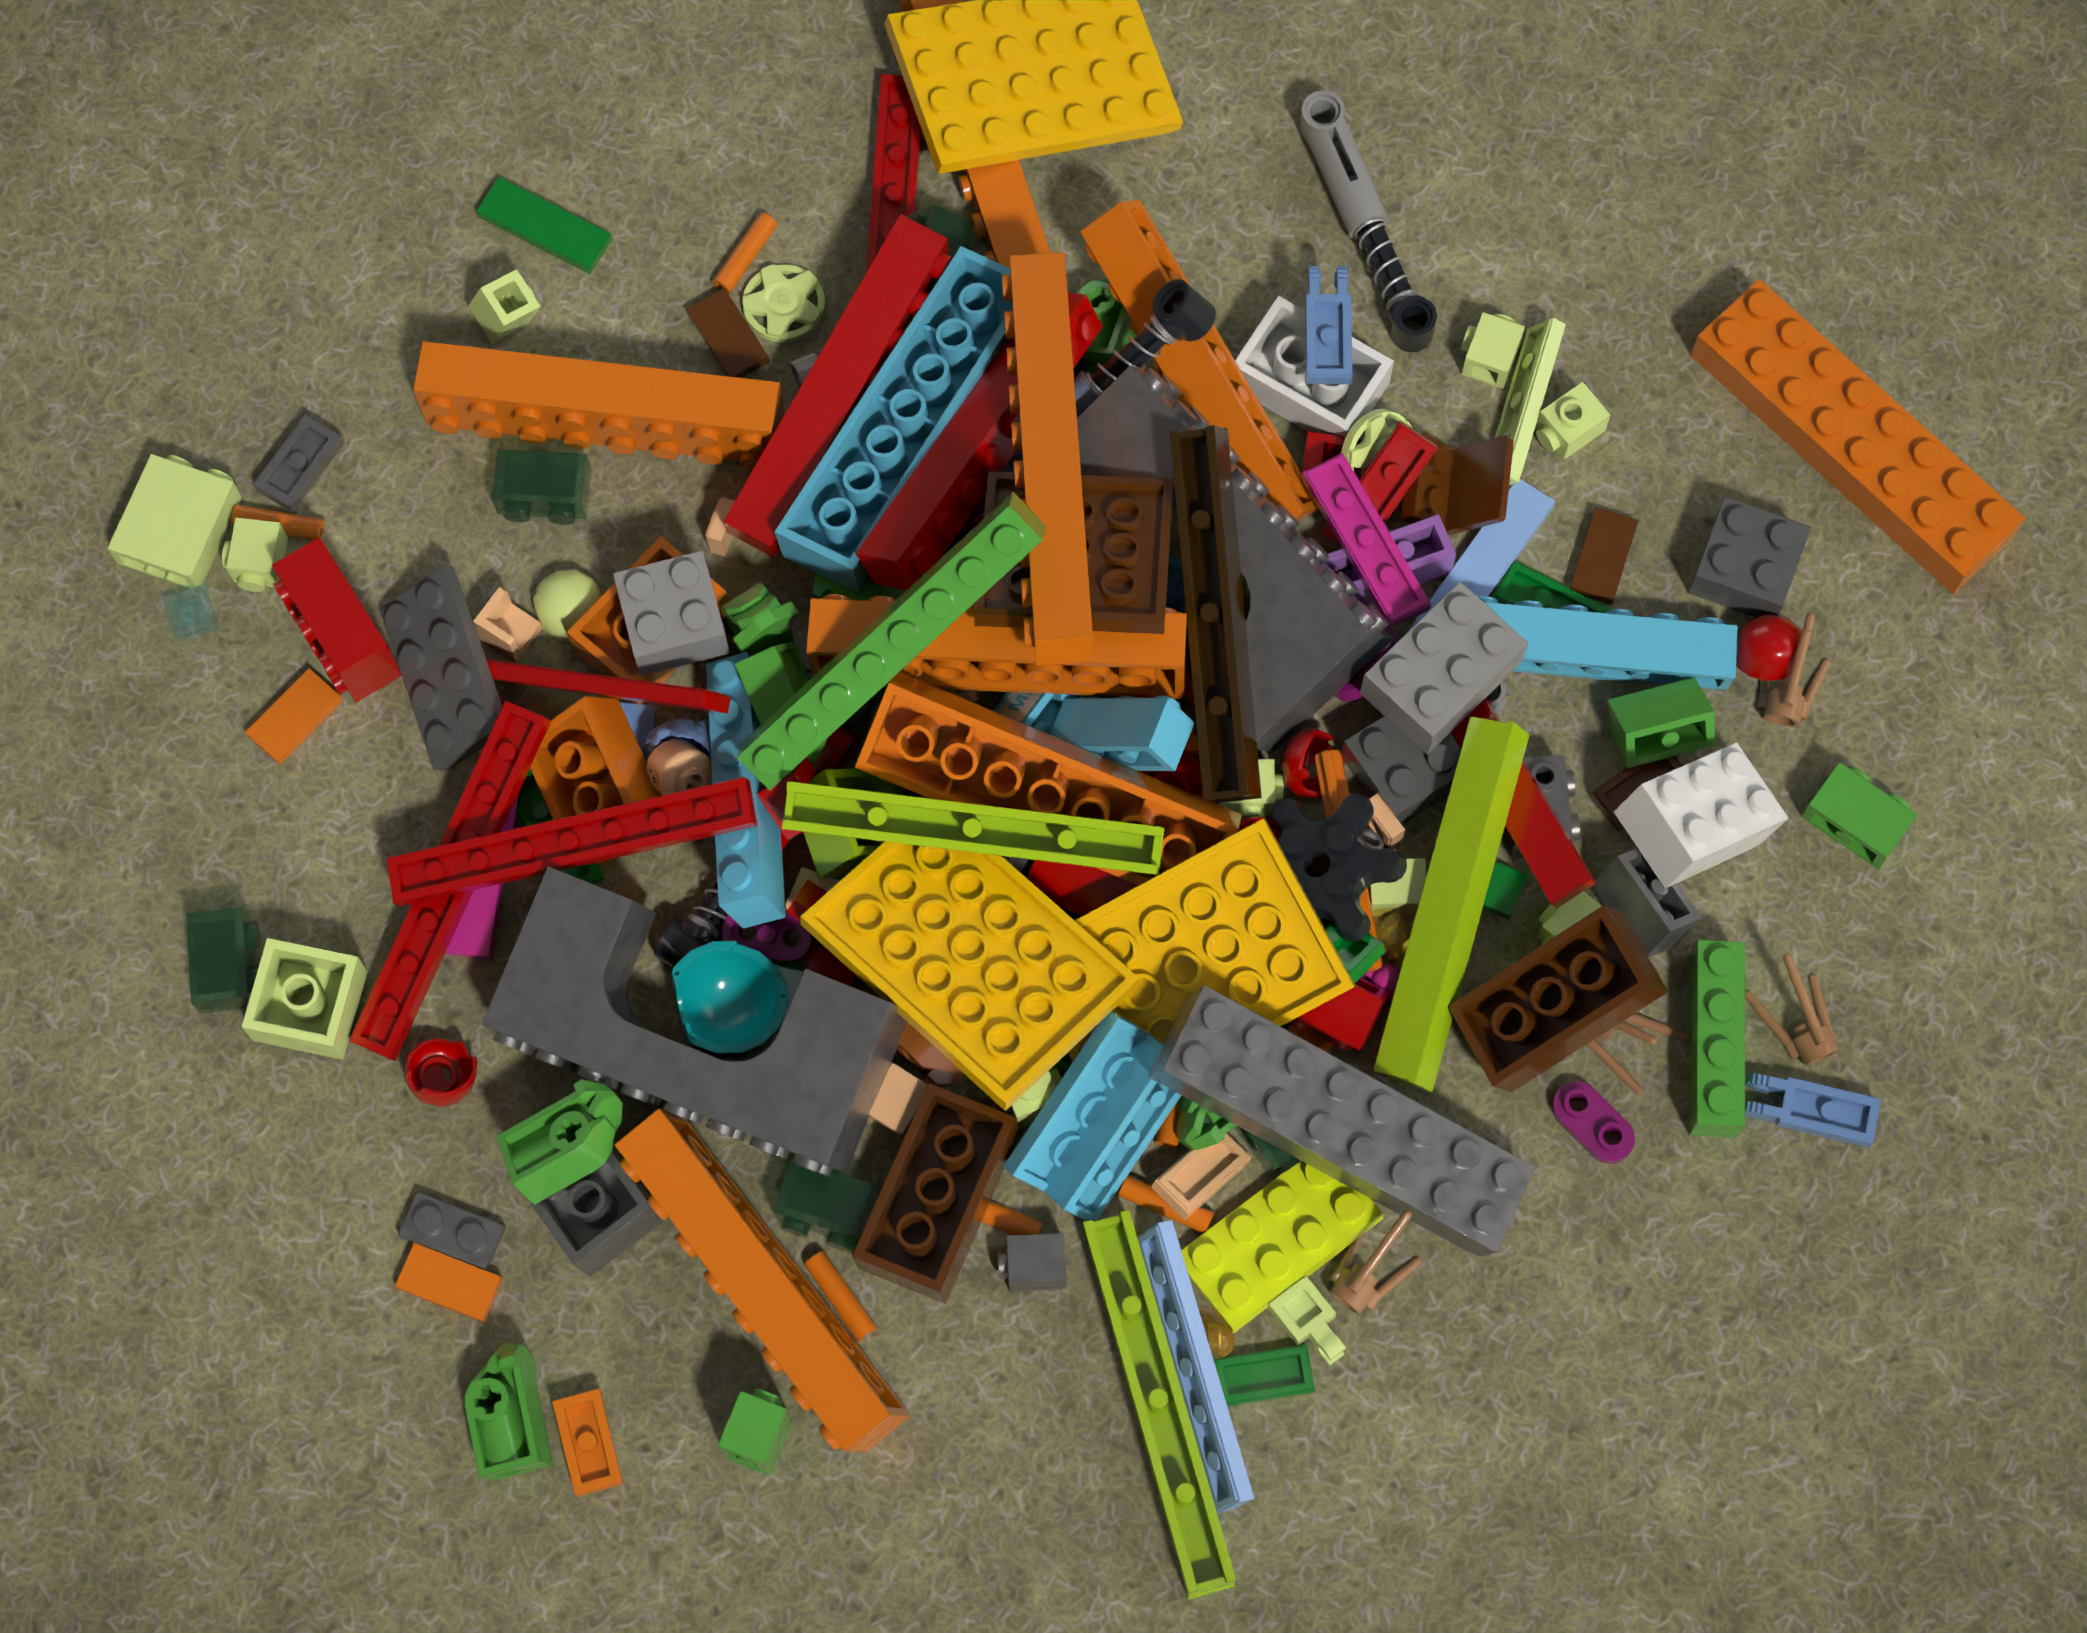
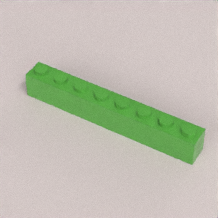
(892, 641)

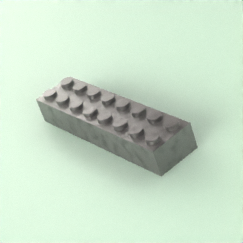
(1341, 1121)

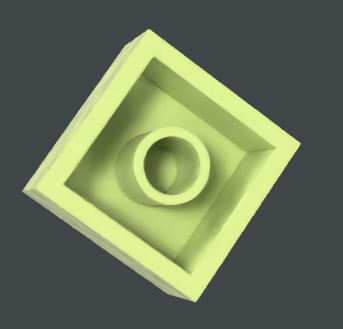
(304, 998)

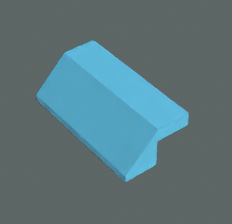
(1096, 1120)

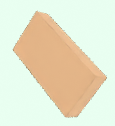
(1200, 1175)

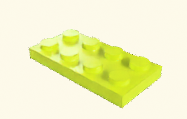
(1276, 1241)

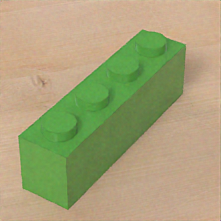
(1717, 1039)

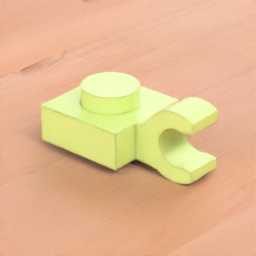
(1305, 1315)

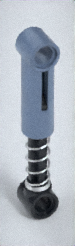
(1177, 316)

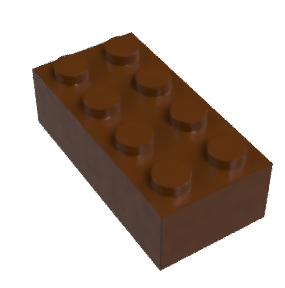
(1557, 998)
(936, 1193)

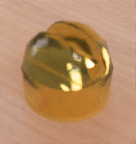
(1220, 1339)

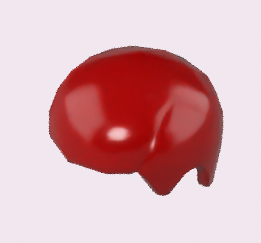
(1767, 647)
(1300, 753)
(426, 1076)

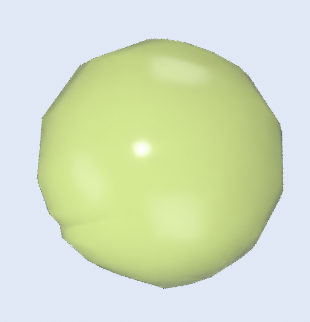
(563, 600)

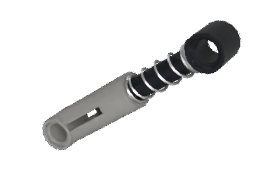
(1365, 216)

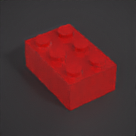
(334, 621)

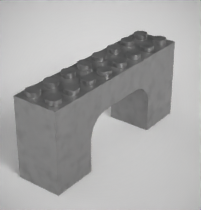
(1303, 617)
(572, 1003)

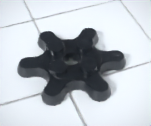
(1352, 866)

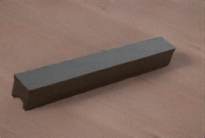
(1215, 614)

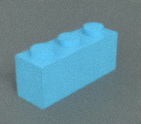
(1127, 729)

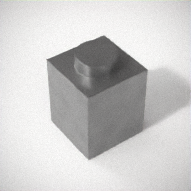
(1034, 1262)

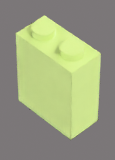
(175, 521)

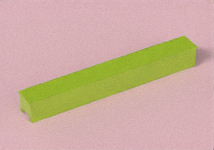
(973, 828)
(1451, 902)
(1159, 1406)

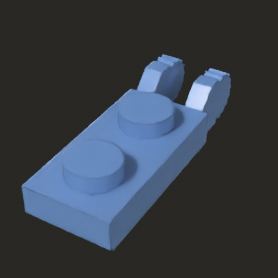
(1328, 330)
(1816, 1109)

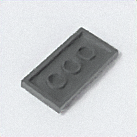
(443, 667)

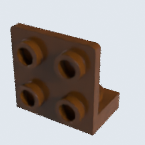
(1462, 485)

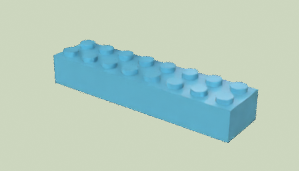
(898, 419)

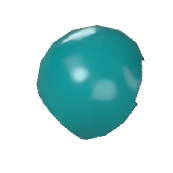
(728, 998)

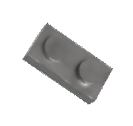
(298, 463)
(452, 1231)

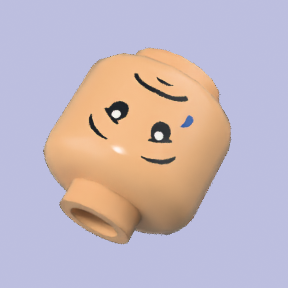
(678, 767)

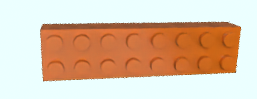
(596, 404)
(1856, 436)
(999, 661)
(984, 758)
(761, 1282)

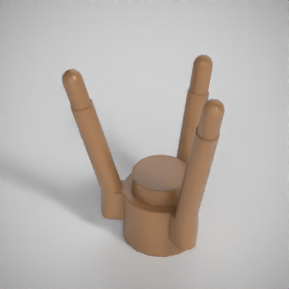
(1786, 703)
(1638, 1033)
(1814, 1038)
(1356, 1286)

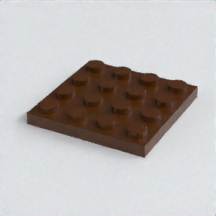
(1125, 548)

